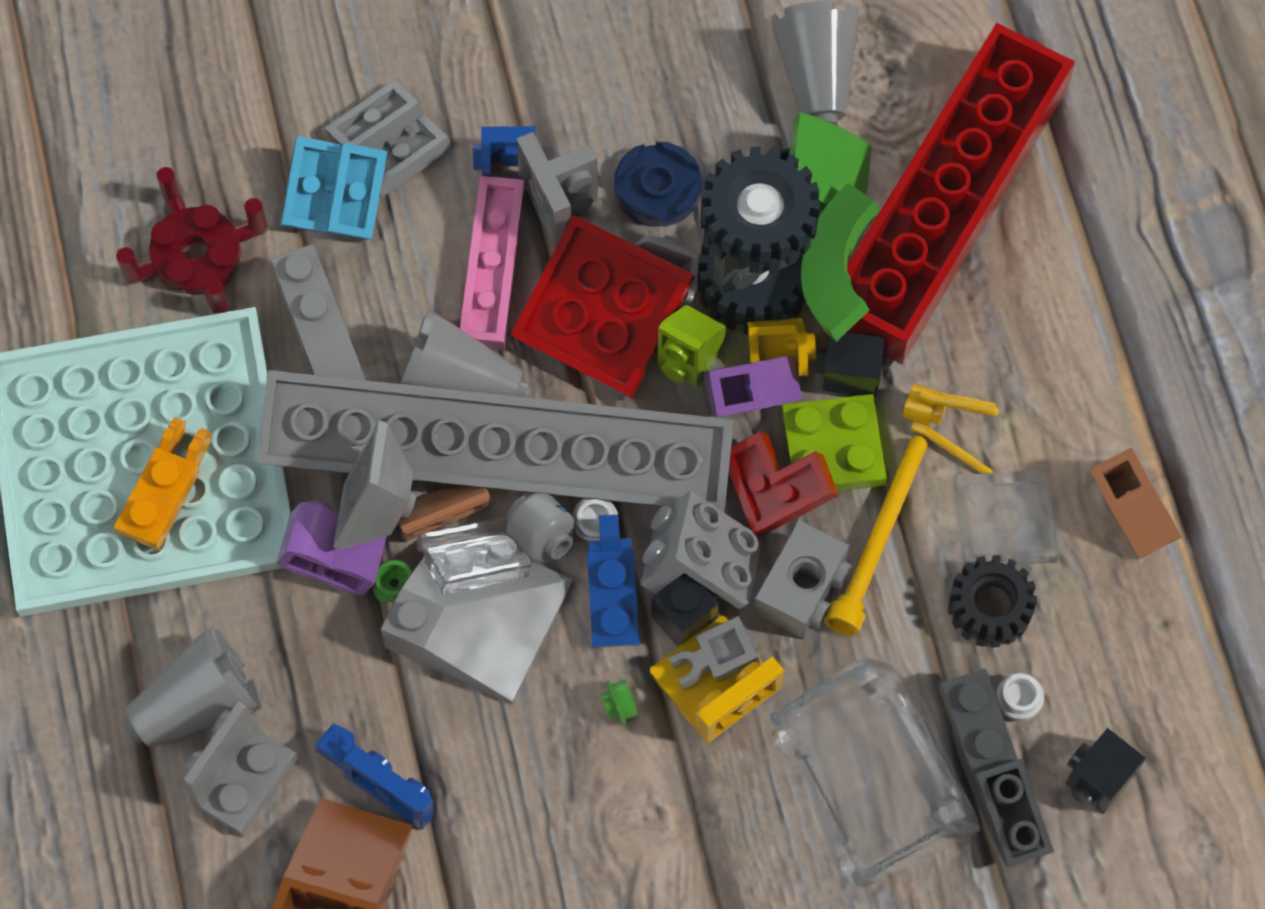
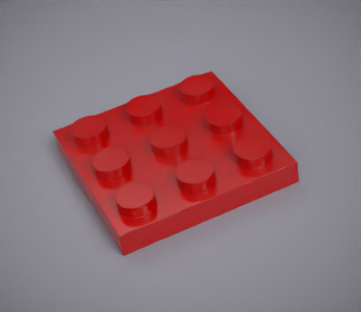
(602, 305)

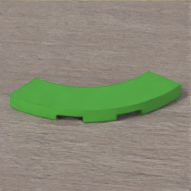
(824, 265)

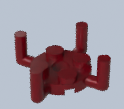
(189, 226)

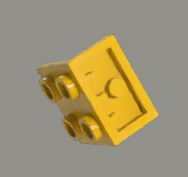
(714, 705)

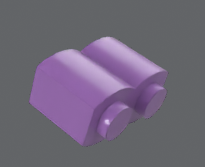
(310, 551)

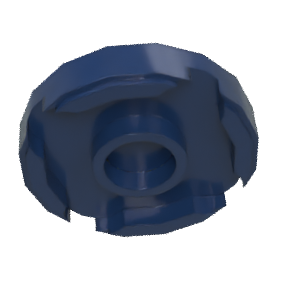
(658, 184)

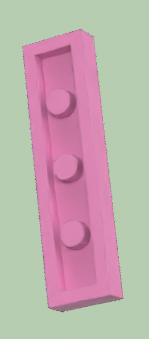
(492, 260)

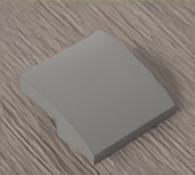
(392, 123)

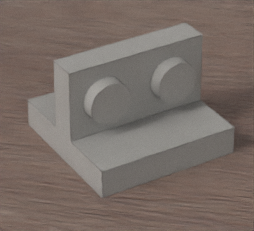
(558, 185)

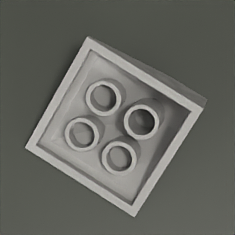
(478, 633)

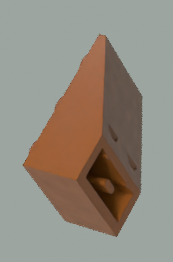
(344, 860)

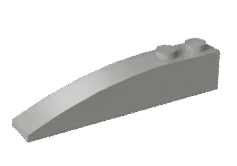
(315, 314)

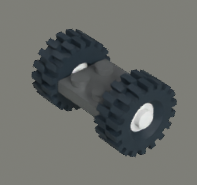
(755, 234)

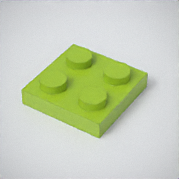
(841, 431)

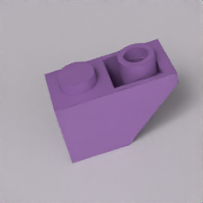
(752, 386)

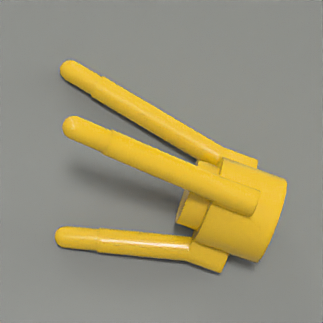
(929, 406)

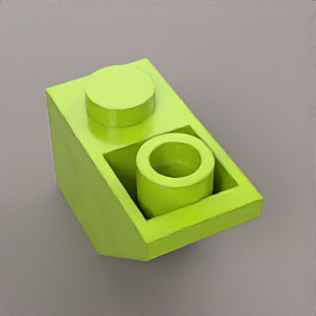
(689, 345)

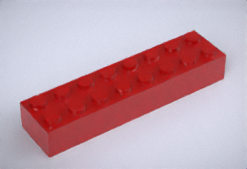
(954, 185)

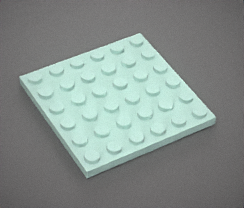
(80, 433)

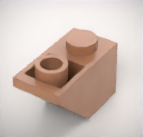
(1135, 503)

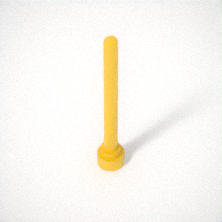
(846, 612)

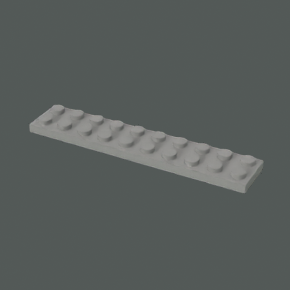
(498, 439)

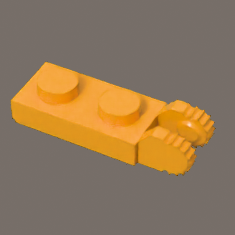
(162, 487)

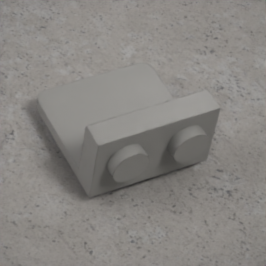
(706, 546)

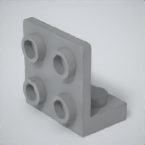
(236, 771)

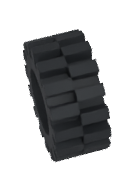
(995, 574)

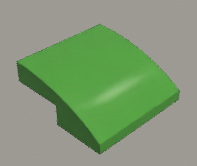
(831, 156)

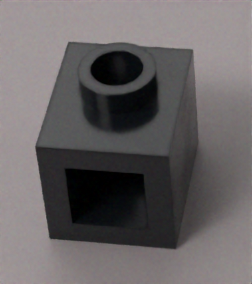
(851, 364)
(684, 608)
(1103, 770)

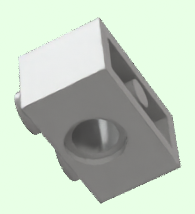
(809, 554)

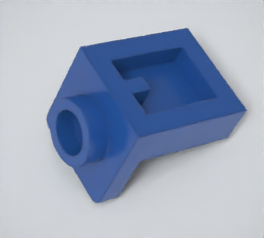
(498, 146)

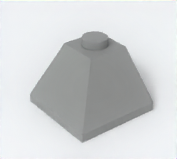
(375, 491)

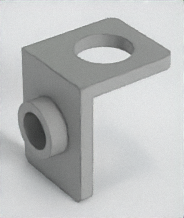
(673, 253)

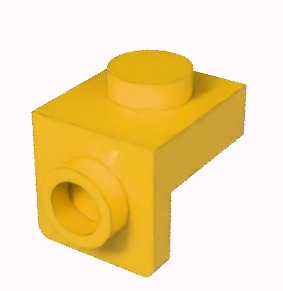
(780, 339)

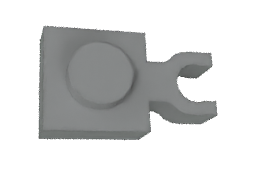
(723, 651)

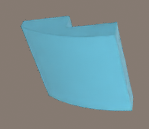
(333, 188)

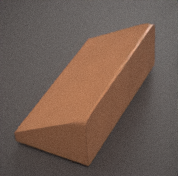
(442, 509)

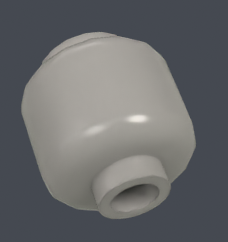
(541, 527)

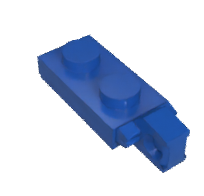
(612, 588)
(375, 776)

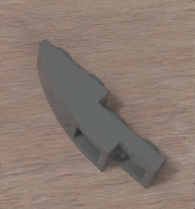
(993, 769)

